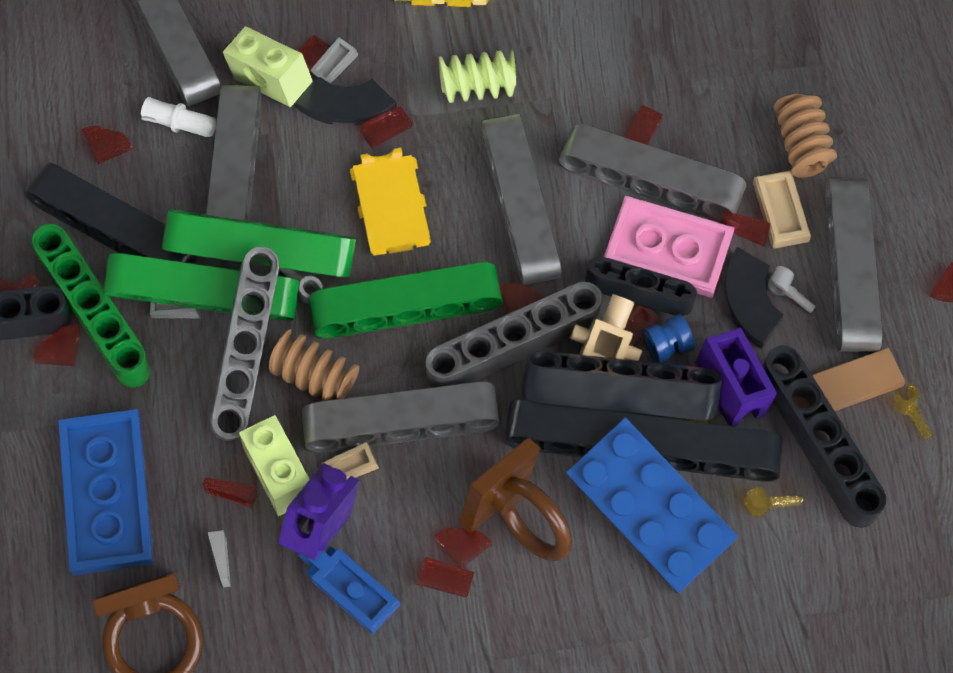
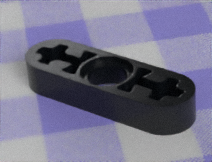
(662, 291)

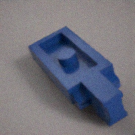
(351, 588)

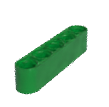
(234, 238)
(191, 286)
(405, 300)
(99, 319)

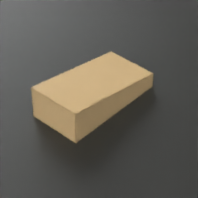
(355, 461)

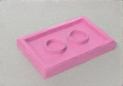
(670, 243)

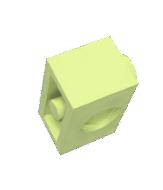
(268, 64)
(274, 462)

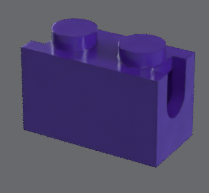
(744, 381)
(327, 505)

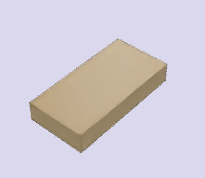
(782, 209)

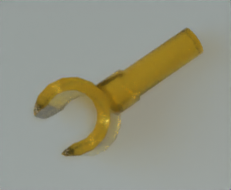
(910, 408)
(759, 503)

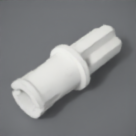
(177, 117)

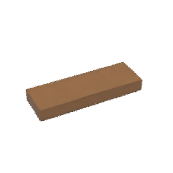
(858, 380)

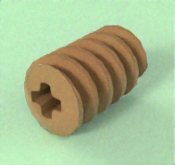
(805, 134)
(311, 370)

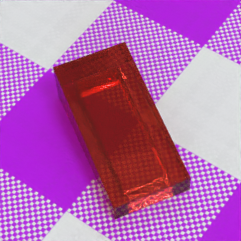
(313, 51)
(644, 125)
(385, 126)
(747, 227)
(638, 320)
(232, 491)
(445, 577)

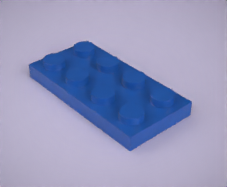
(105, 492)
(652, 505)

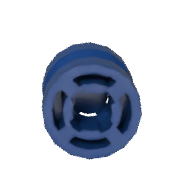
(668, 339)

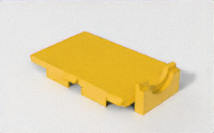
(391, 202)

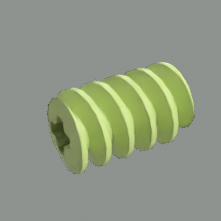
(478, 75)

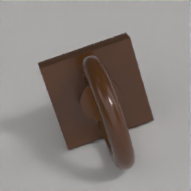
(503, 489)
(141, 601)

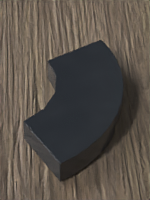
(344, 104)
(748, 297)

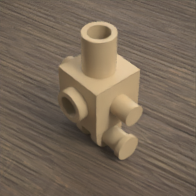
(608, 336)

